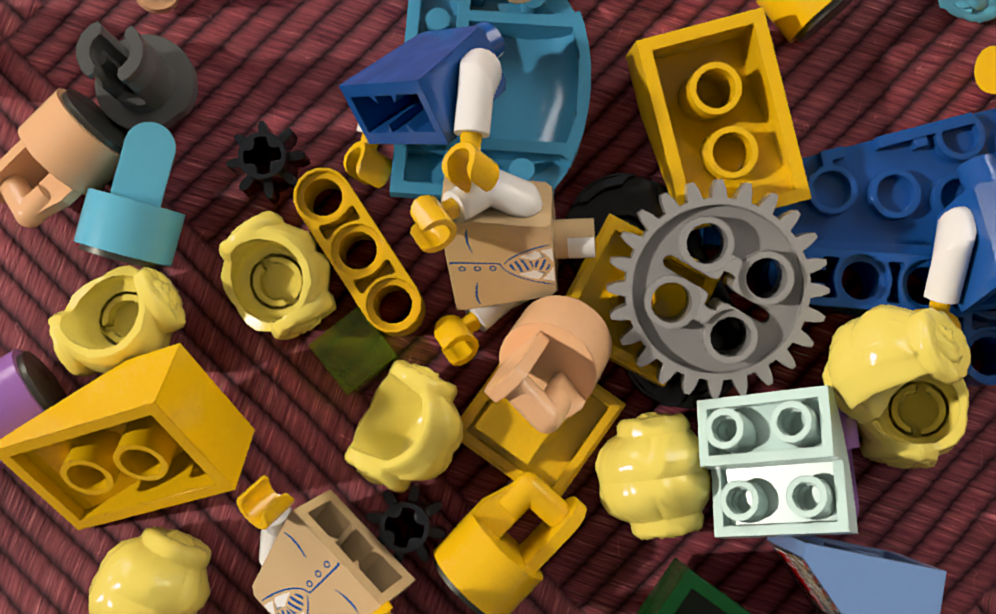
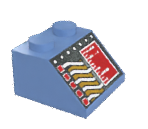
(860, 578)

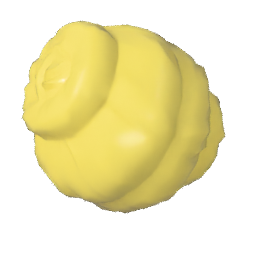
(276, 276)
(116, 320)
(885, 351)
(918, 424)
(407, 429)
(654, 476)
(152, 575)

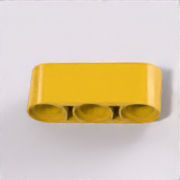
(342, 229)

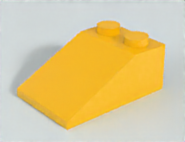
(718, 109)
(132, 441)

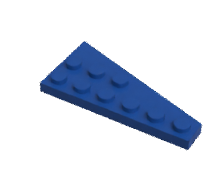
(888, 188)

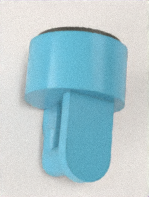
(129, 219)

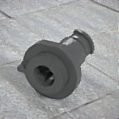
(138, 76)

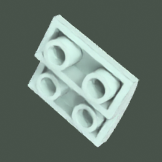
(777, 464)

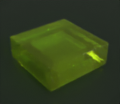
(353, 351)

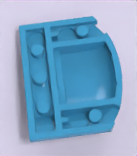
(545, 99)

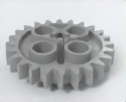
(746, 236)

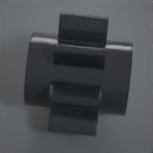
(254, 153)
(423, 515)

